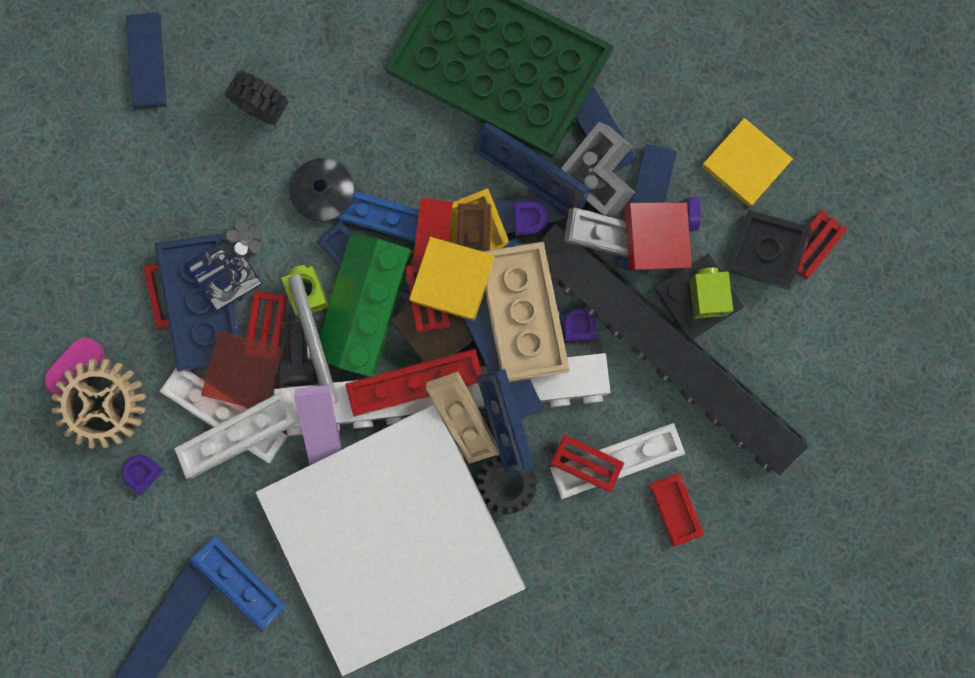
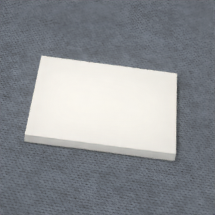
(390, 540)

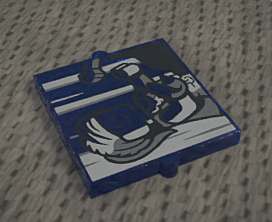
(223, 275)

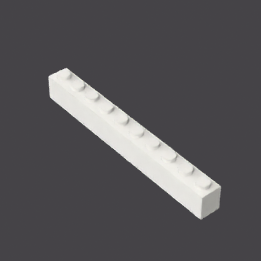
(585, 380)

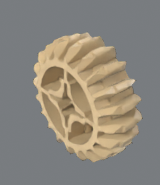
(78, 423)

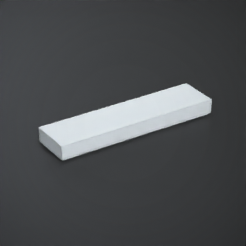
(186, 390)
(237, 434)
(636, 452)

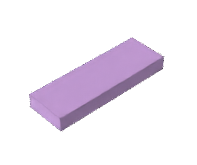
(317, 422)

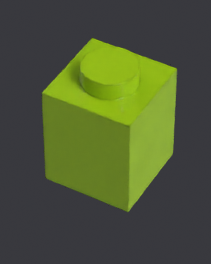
(710, 293)

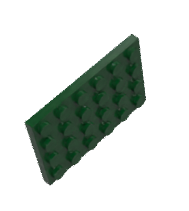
(502, 65)

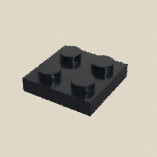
(769, 249)
(677, 299)

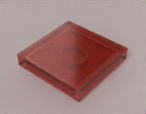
(241, 370)

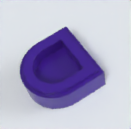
(694, 212)
(529, 218)
(579, 326)
(141, 472)

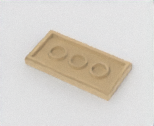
(525, 314)

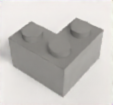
(593, 166)

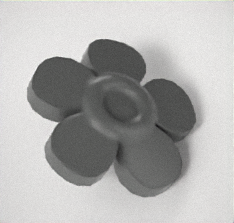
(245, 239)

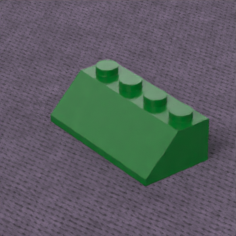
(364, 303)

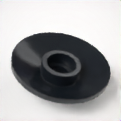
(331, 201)

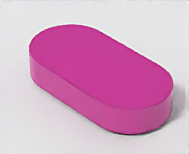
(78, 352)

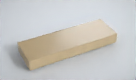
(462, 417)

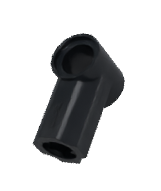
(297, 365)

